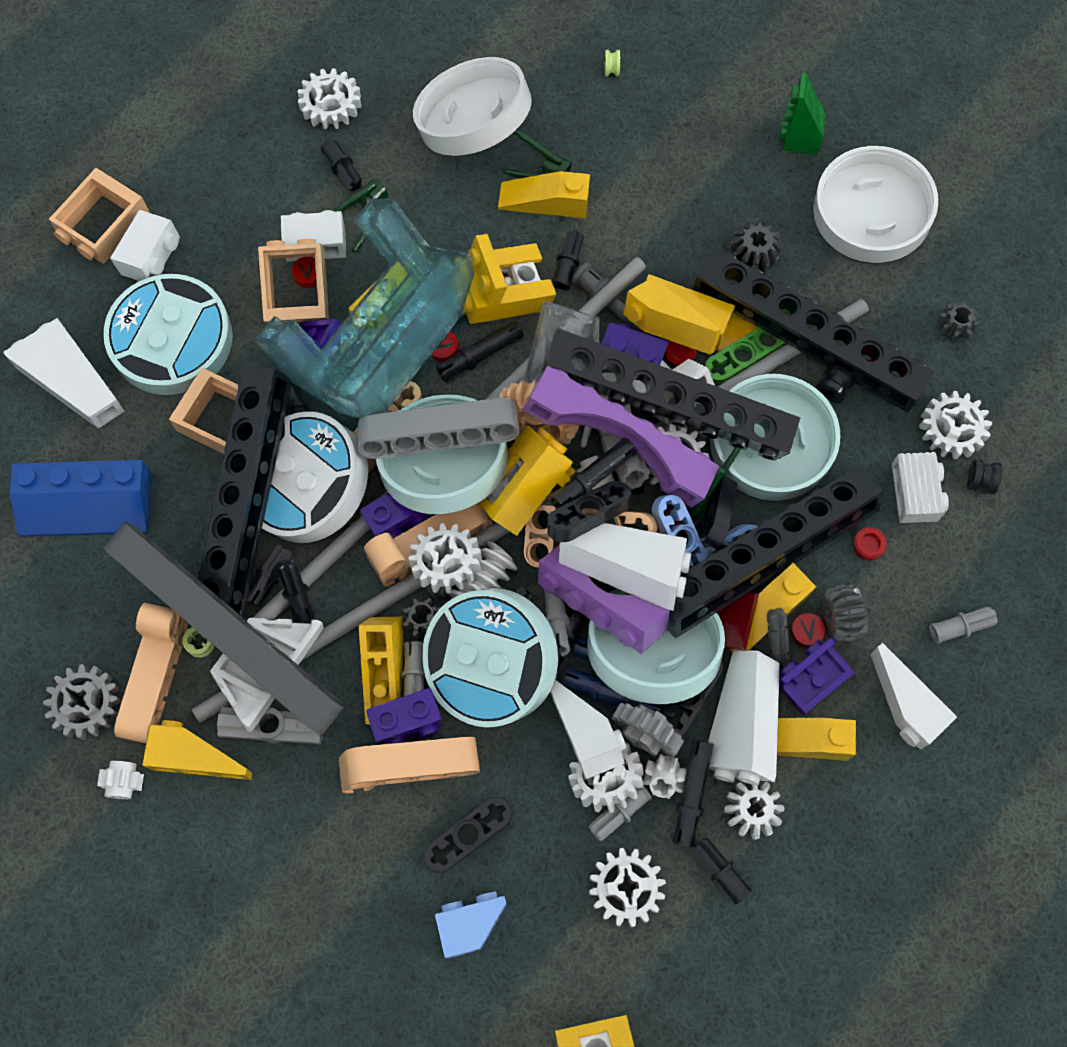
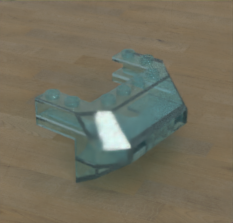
(388, 330)

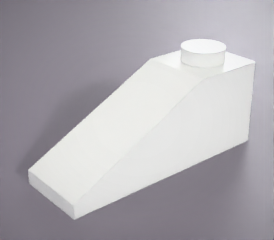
(912, 703)
(589, 732)

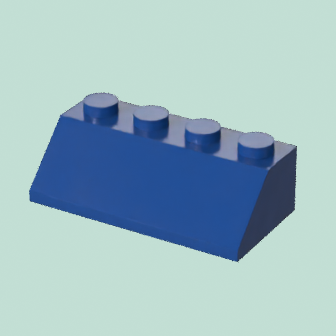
(79, 497)

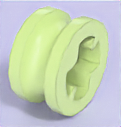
(612, 63)
(187, 638)

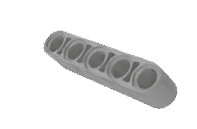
(438, 428)

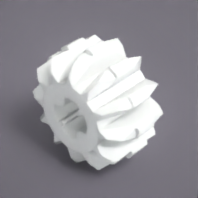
(766, 814)

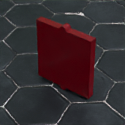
(738, 620)

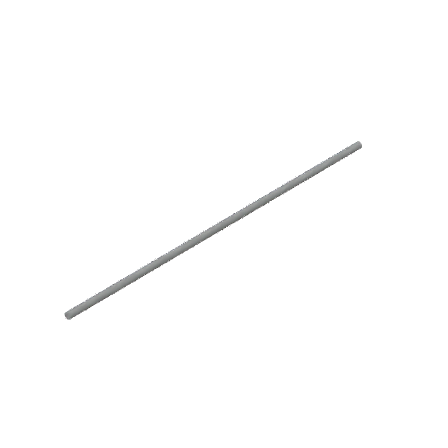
(496, 531)

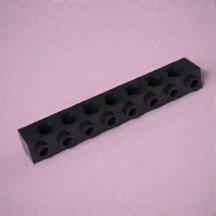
(815, 343)
(778, 425)
(244, 485)
(773, 547)

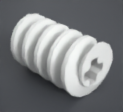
(492, 566)

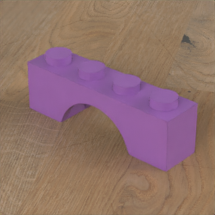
(624, 616)

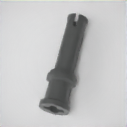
(593, 283)

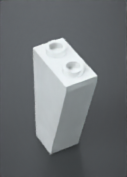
(63, 370)
(632, 561)
(747, 720)

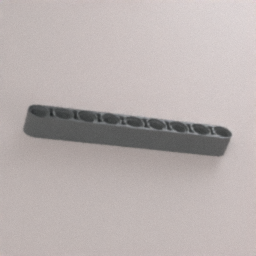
(225, 628)

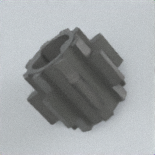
(962, 328)
(412, 614)

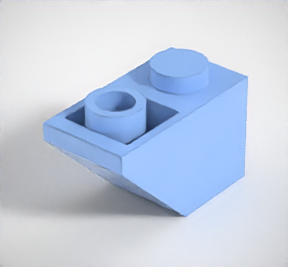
(469, 926)

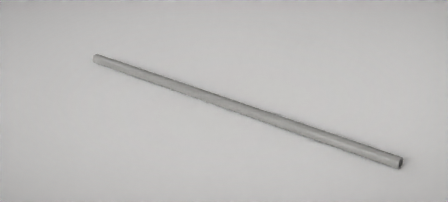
(360, 527)

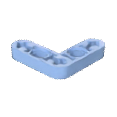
(681, 514)

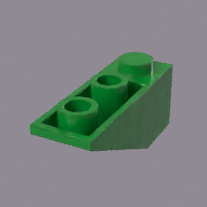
(803, 119)

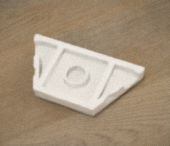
(245, 694)

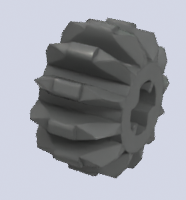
(767, 245)
(845, 612)

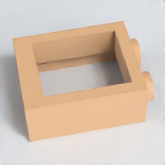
(82, 200)
(303, 248)
(194, 403)

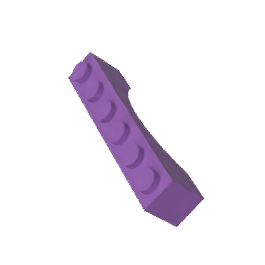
(678, 468)

